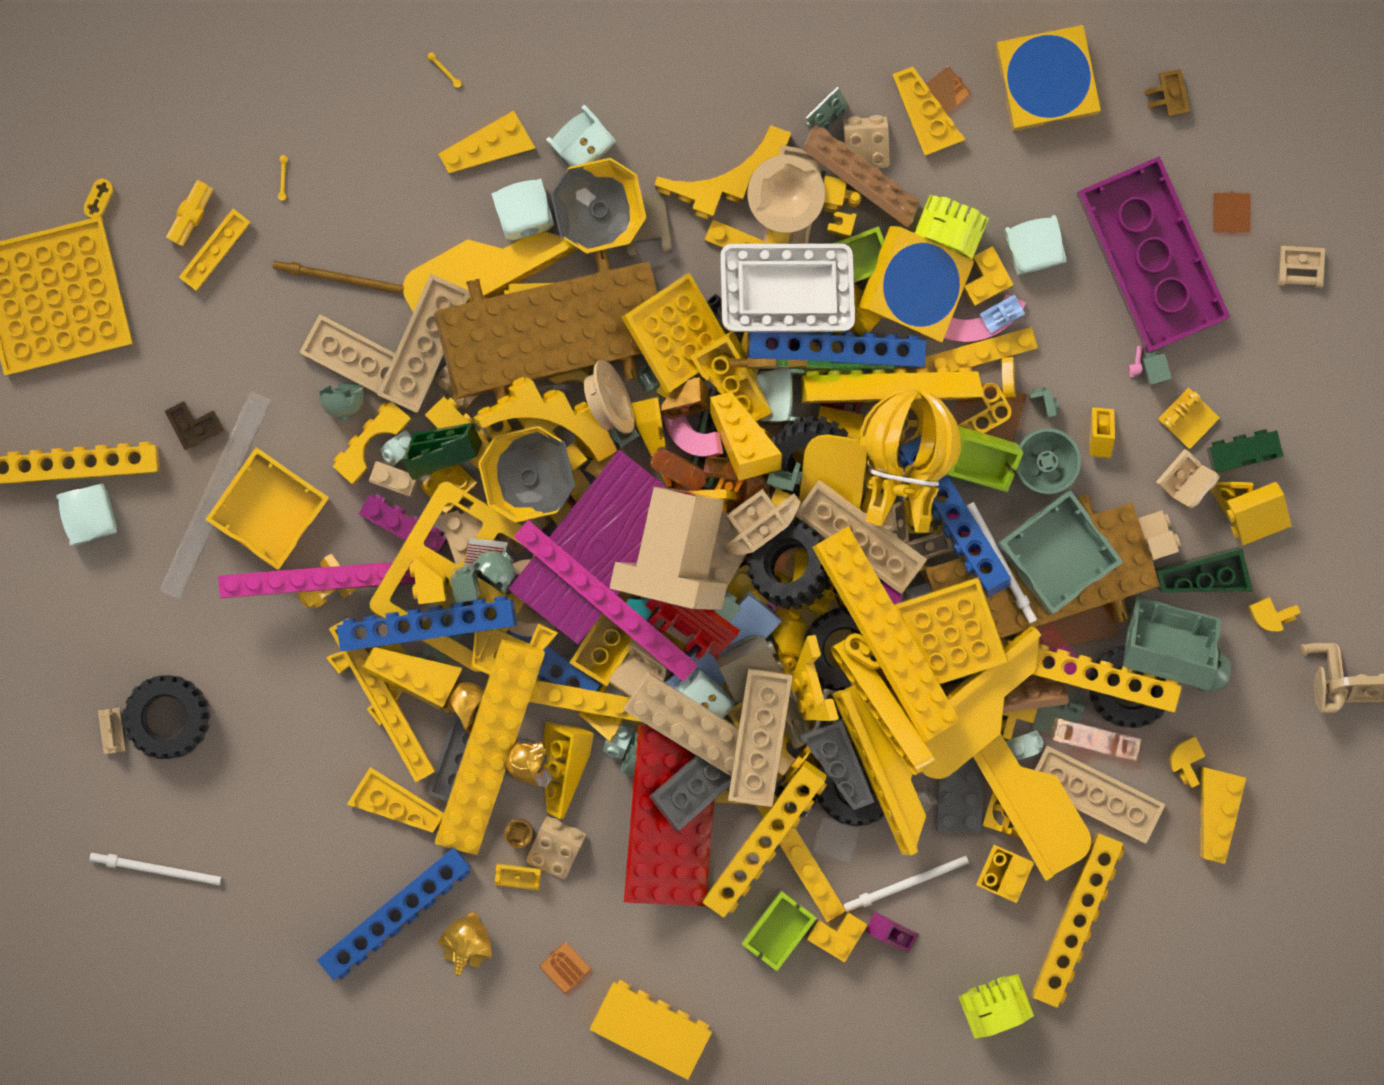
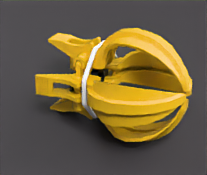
(936, 456)

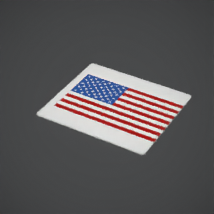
(479, 546)

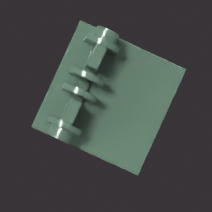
(828, 110)
(1047, 717)

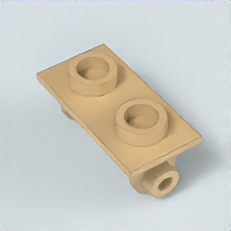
(111, 730)

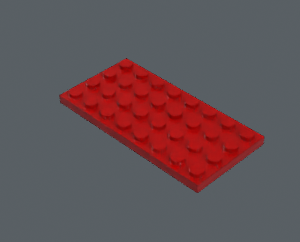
(663, 862)

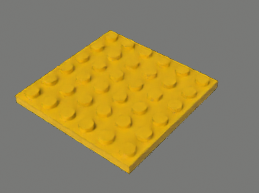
(59, 297)

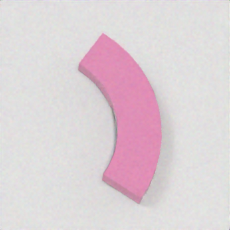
(973, 329)
(691, 441)

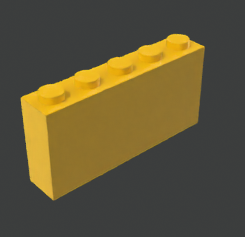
(651, 1029)

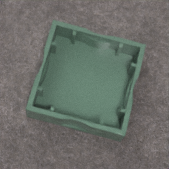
(1059, 553)
(1172, 643)

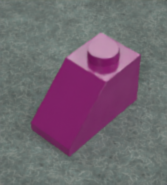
(891, 932)

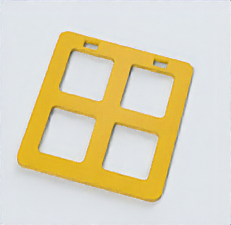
(414, 546)

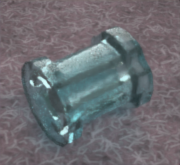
(647, 380)

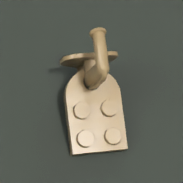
(1340, 688)

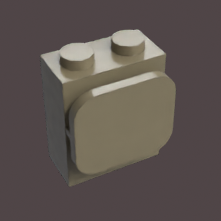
(748, 653)

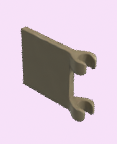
(654, 226)

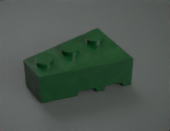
(440, 449)
(1244, 450)

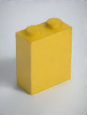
(1258, 513)

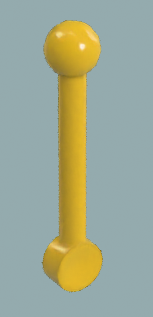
(456, 82)
(282, 196)

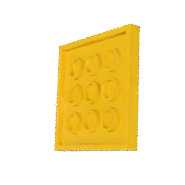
(672, 329)
(954, 630)

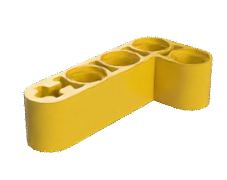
(989, 413)

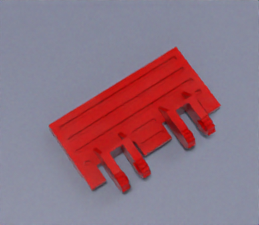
(706, 624)

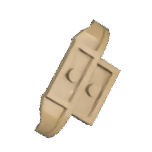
(759, 522)

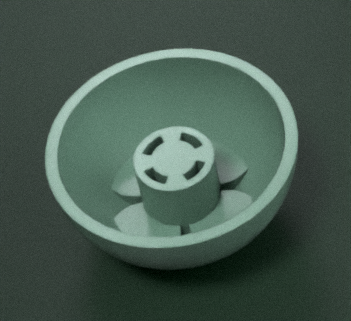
(1058, 452)

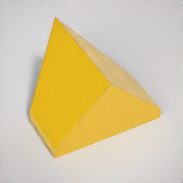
(1228, 490)

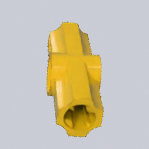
(190, 213)

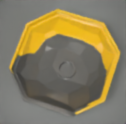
(598, 205)
(526, 474)

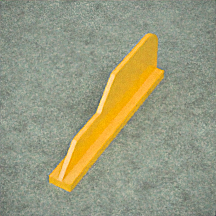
(490, 264)
(838, 464)
(980, 706)
(884, 769)
(1036, 809)

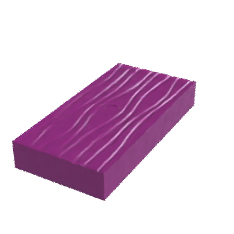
(1153, 255)
(597, 532)

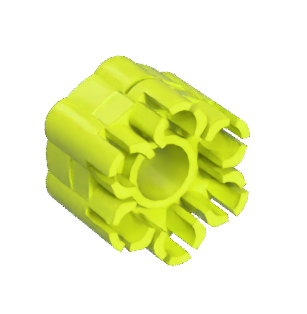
(951, 229)
(996, 1010)

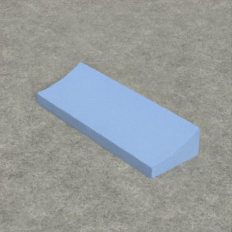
(751, 620)

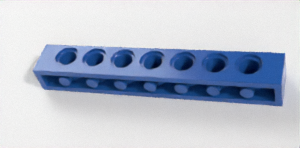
(913, 359)
(998, 578)
(348, 630)
(553, 658)
(330, 960)

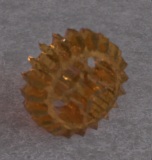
(678, 469)

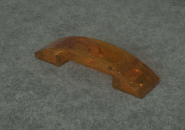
(1096, 739)

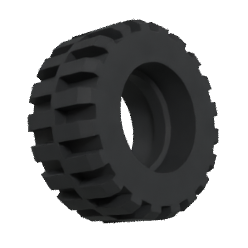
(798, 436)
(803, 589)
(823, 627)
(1115, 712)
(137, 725)
(841, 810)

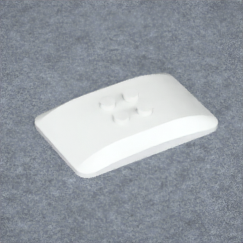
(787, 287)

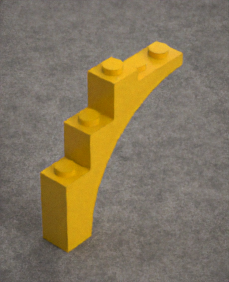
(732, 184)
(527, 402)

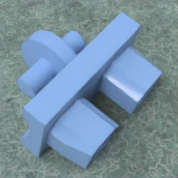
(1002, 314)

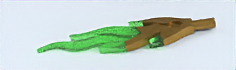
(750, 363)

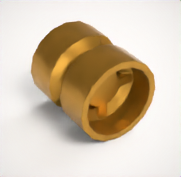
(518, 833)

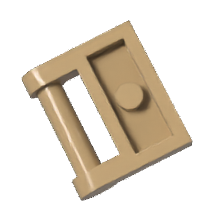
(1302, 259)

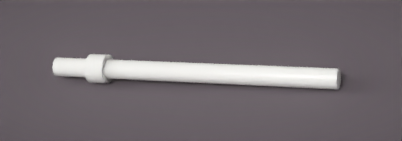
(1021, 600)
(112, 860)
(866, 899)

